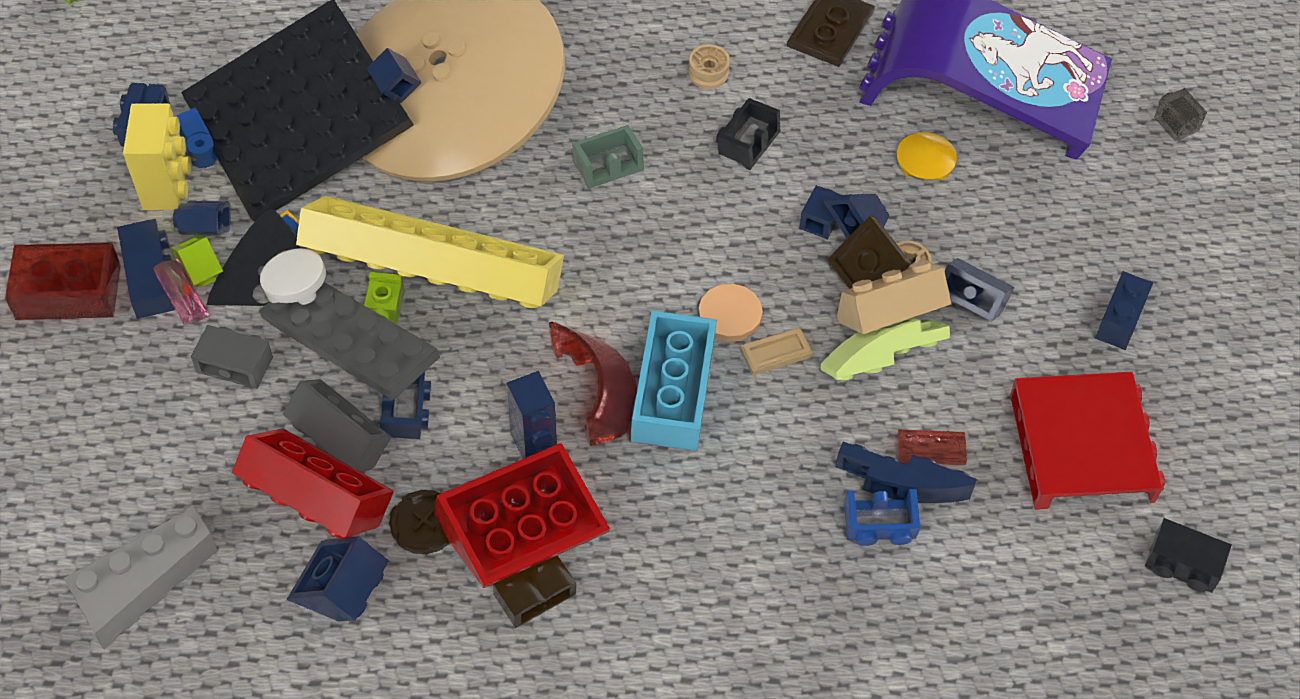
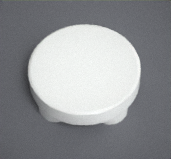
(293, 276)

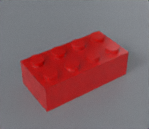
(312, 483)

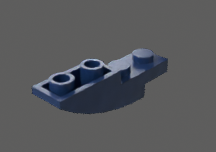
(887, 474)

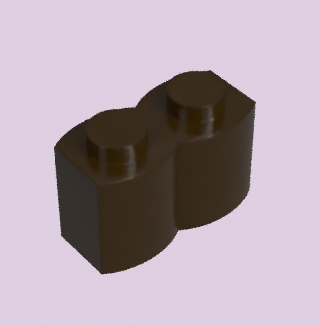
(534, 590)

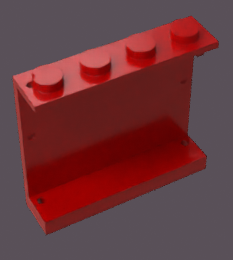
(1085, 436)

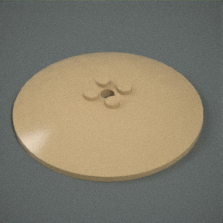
(485, 96)

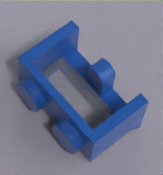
(882, 518)

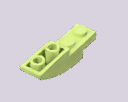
(877, 348)

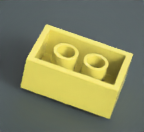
(156, 156)

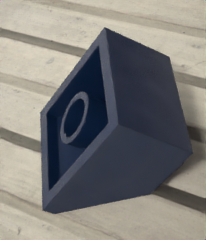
(339, 578)

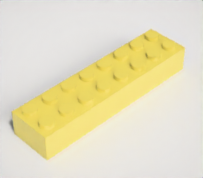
(430, 251)

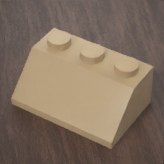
(894, 297)

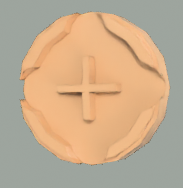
(734, 308)

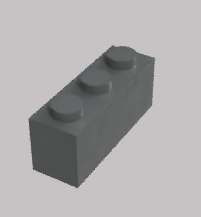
(336, 425)

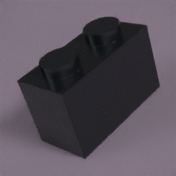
(1188, 556)

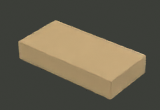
(776, 351)

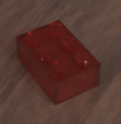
(63, 281)

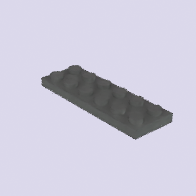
(355, 339)

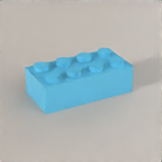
(673, 381)

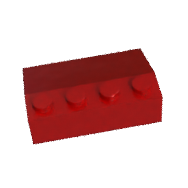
(519, 515)

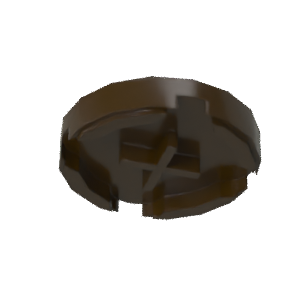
(415, 524)

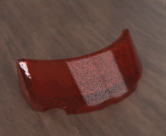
(615, 382)

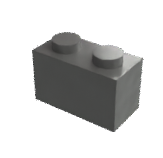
(232, 356)

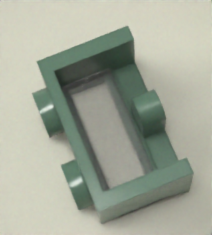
(608, 156)

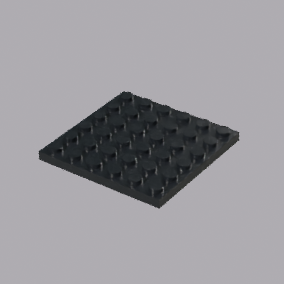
(295, 110)

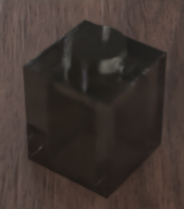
(1180, 114)

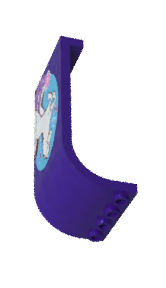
(995, 60)

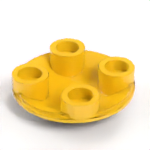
(926, 156)

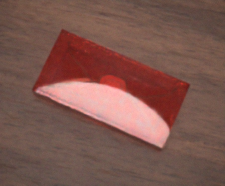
(939, 446)

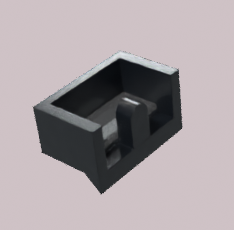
(749, 132)

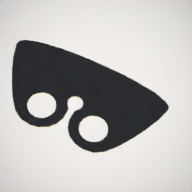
(257, 247)

